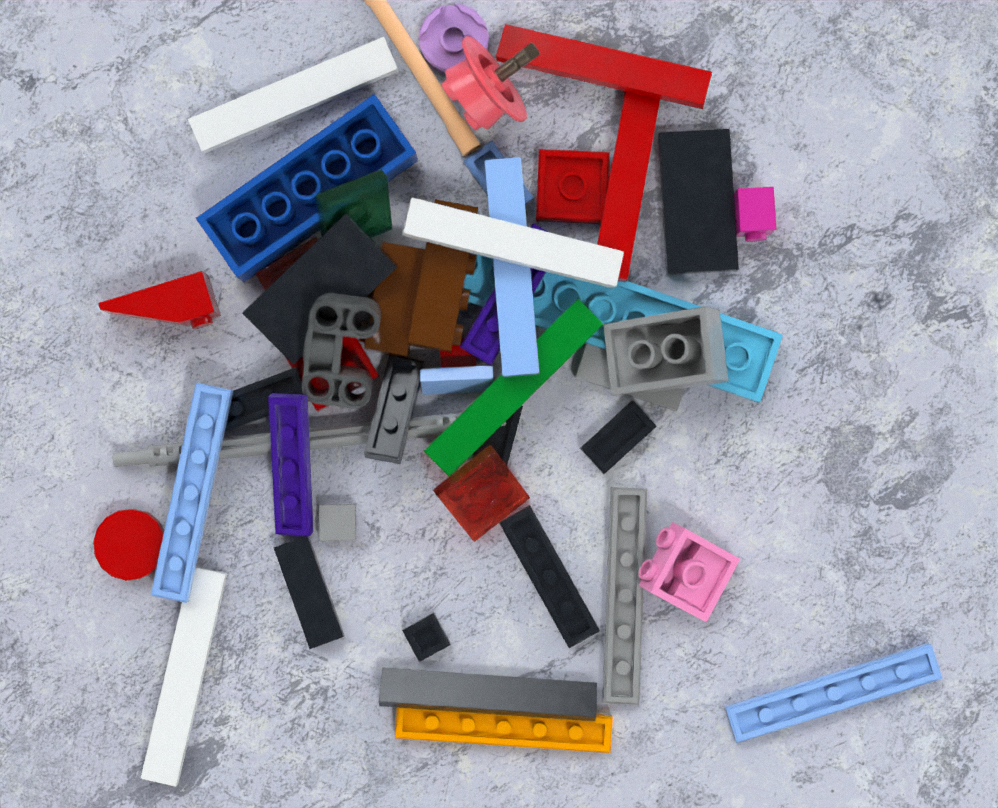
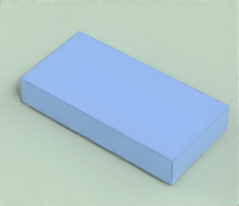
(456, 380)

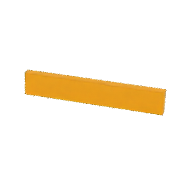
(505, 730)

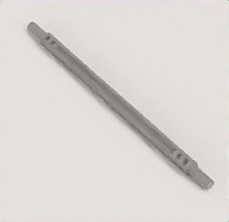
(261, 443)

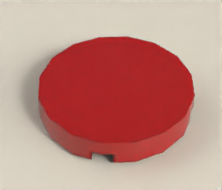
(128, 544)

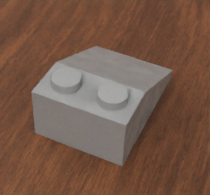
(666, 351)

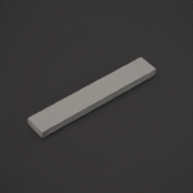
(624, 596)

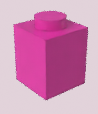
(755, 213)

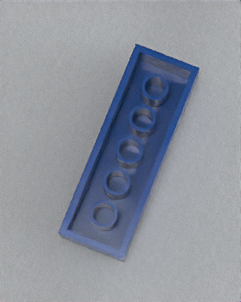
(280, 204)

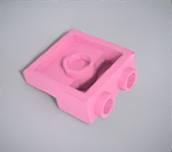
(687, 571)

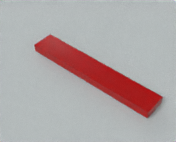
(608, 67)
(628, 176)

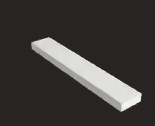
(293, 95)
(512, 243)
(183, 678)

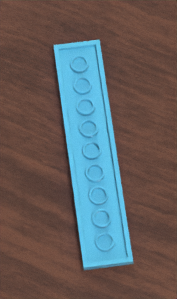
(747, 347)

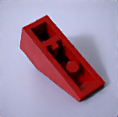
(178, 301)

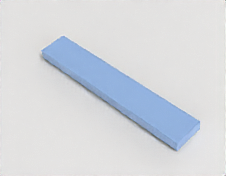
(512, 281)
(192, 492)
(833, 692)

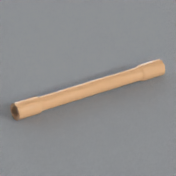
(455, 124)

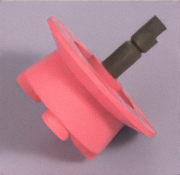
(485, 86)

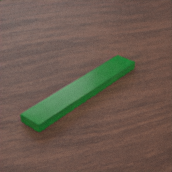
(510, 393)

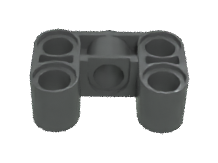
(324, 348)

